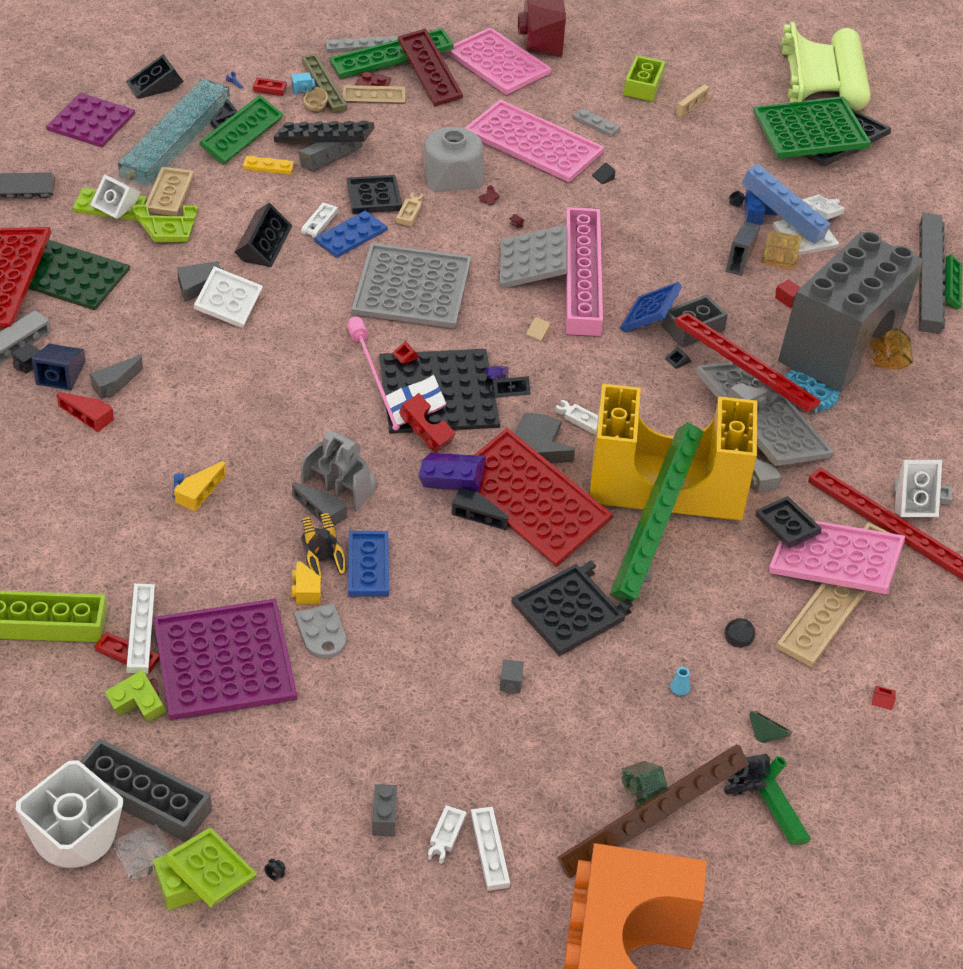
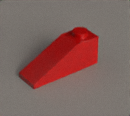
(88, 410)

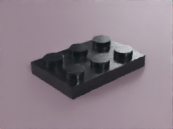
(788, 521)

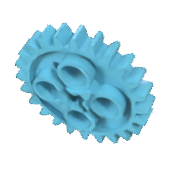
(823, 392)

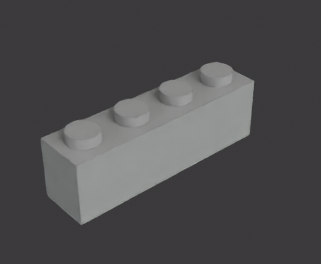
(24, 331)

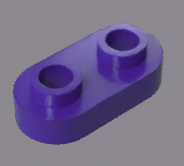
(497, 372)

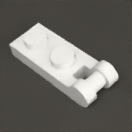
(319, 220)

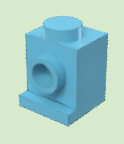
(302, 82)

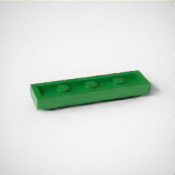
(953, 282)

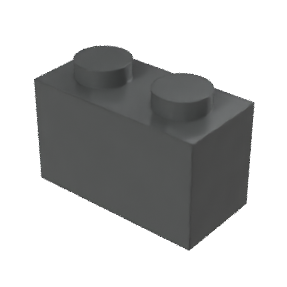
(384, 810)

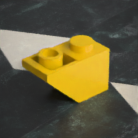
(307, 585)

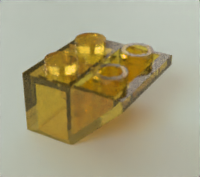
(891, 350)

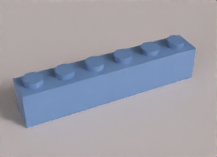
(786, 203)

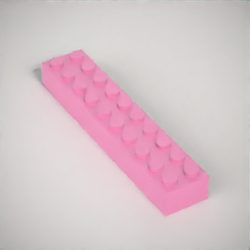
(584, 274)

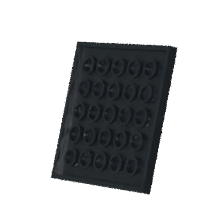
(462, 383)

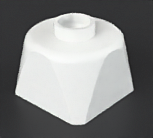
(71, 816)

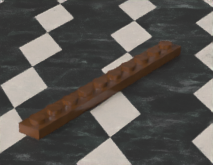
(657, 807)

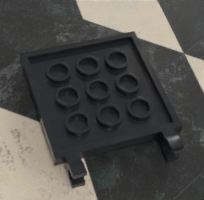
(570, 608)

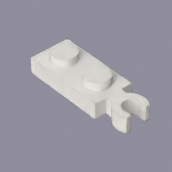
(578, 416)
(446, 832)

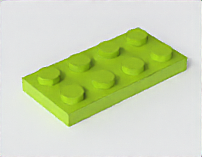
(85, 197)

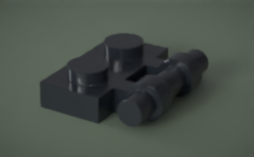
(757, 769)

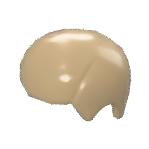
(314, 98)

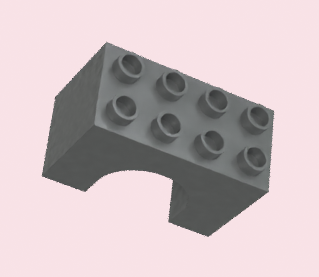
(844, 304)

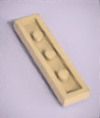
(374, 93)

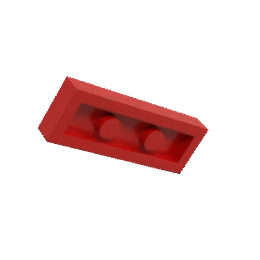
(118, 649)

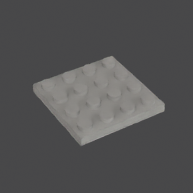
(534, 256)

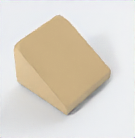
(538, 329)

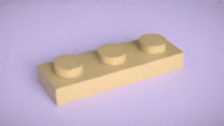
(692, 101)

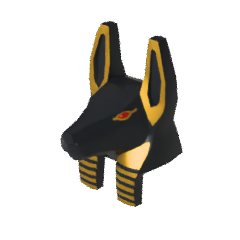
(322, 544)

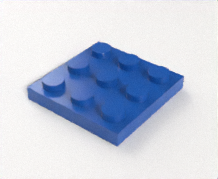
(651, 307)

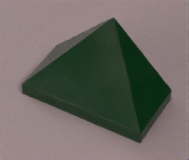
(767, 729)

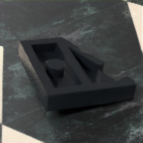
(223, 114)

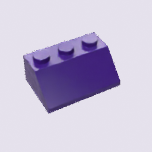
(452, 471)

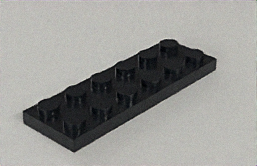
(324, 132)

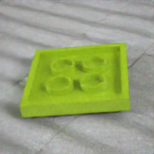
(210, 867)

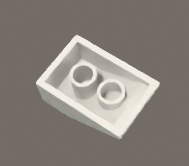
(919, 488)

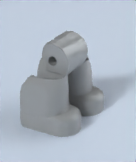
(342, 466)

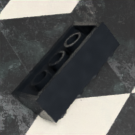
(263, 236)

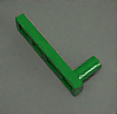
(781, 807)

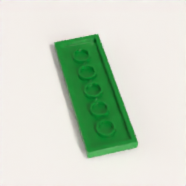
(241, 129)

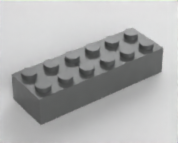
(149, 790)

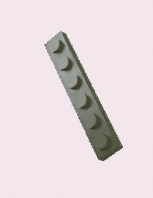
(323, 80)

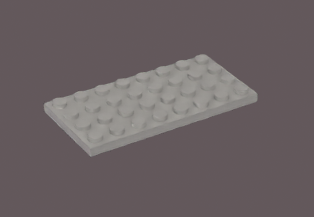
(780, 427)

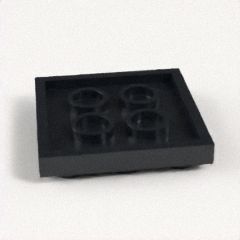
(374, 193)

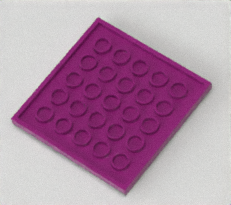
(224, 659)

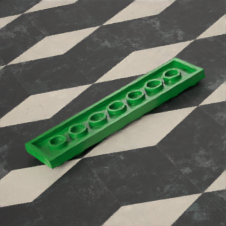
(381, 55)

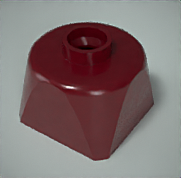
(543, 26)

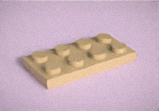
(169, 191)

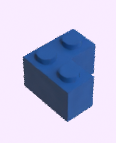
(755, 209)

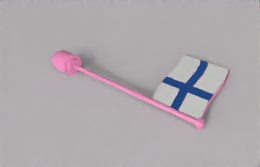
(427, 388)

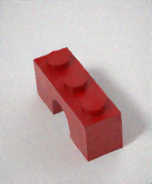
(435, 435)

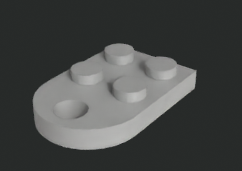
(320, 628)

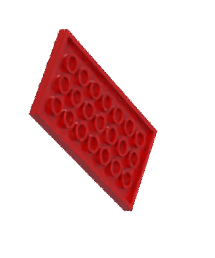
(19, 259)
(538, 498)

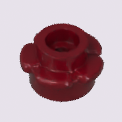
(516, 221)

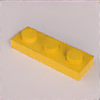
(268, 165)

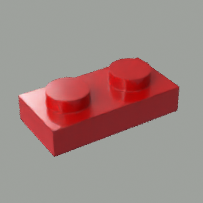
(269, 86)

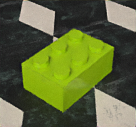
(644, 78)

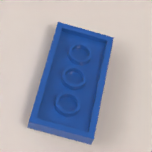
(351, 234)
(368, 563)

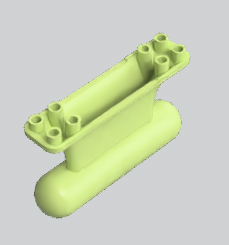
(827, 67)

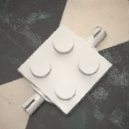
(825, 207)

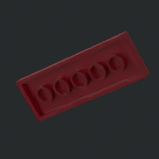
(430, 67)

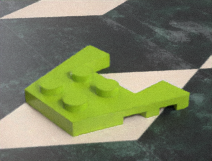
(166, 227)

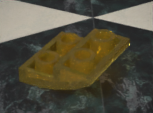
(781, 249)

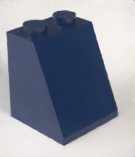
(58, 366)

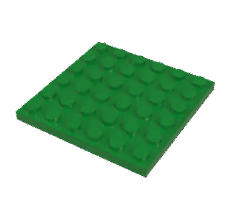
(811, 127)

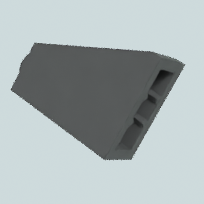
(193, 278)

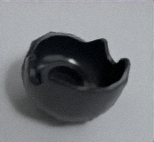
(740, 632)

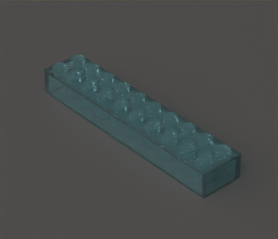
(173, 132)

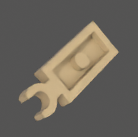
(409, 210)

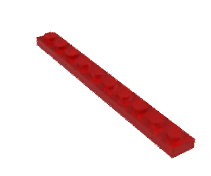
(747, 362)
(888, 521)

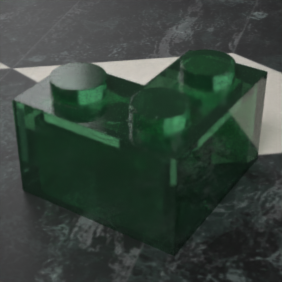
(644, 779)

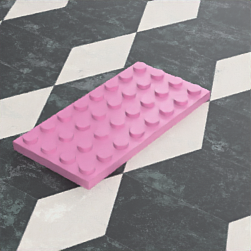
(535, 140)

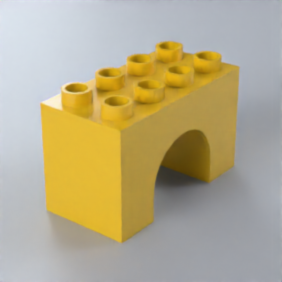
(631, 456)

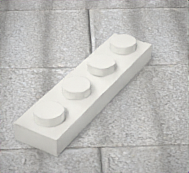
(490, 848)

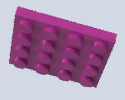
(90, 120)

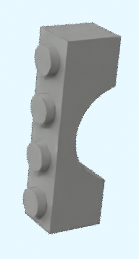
(761, 394)
(765, 477)

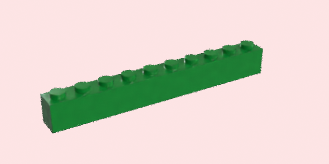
(656, 513)

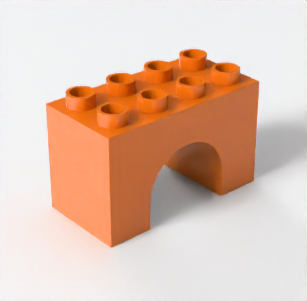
(632, 902)

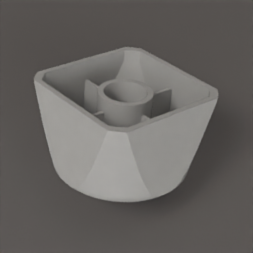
(453, 160)

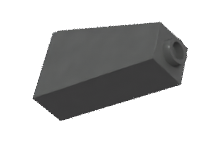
(742, 248)

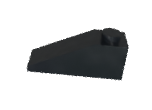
(477, 508)

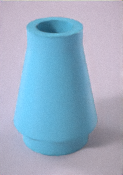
(681, 682)

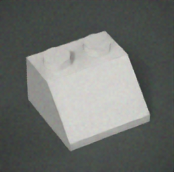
(114, 197)

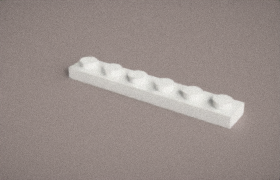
(140, 628)

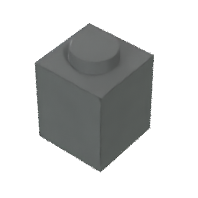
(511, 676)

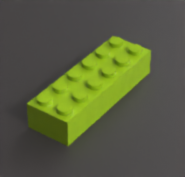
(52, 616)

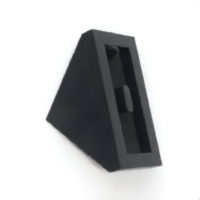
(511, 386)

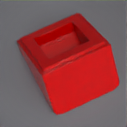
(405, 353)
(883, 697)

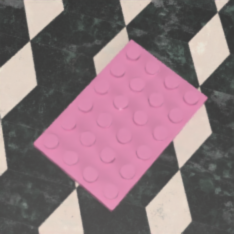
(498, 61)
(842, 558)

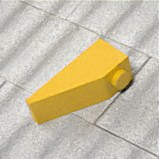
(197, 488)

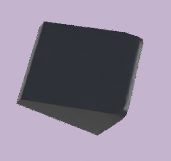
(604, 173)
(678, 358)

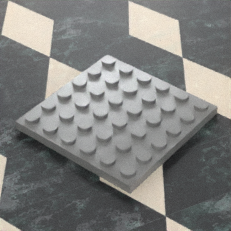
(412, 285)

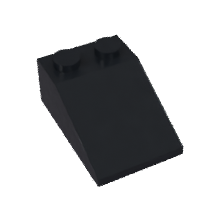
(155, 78)

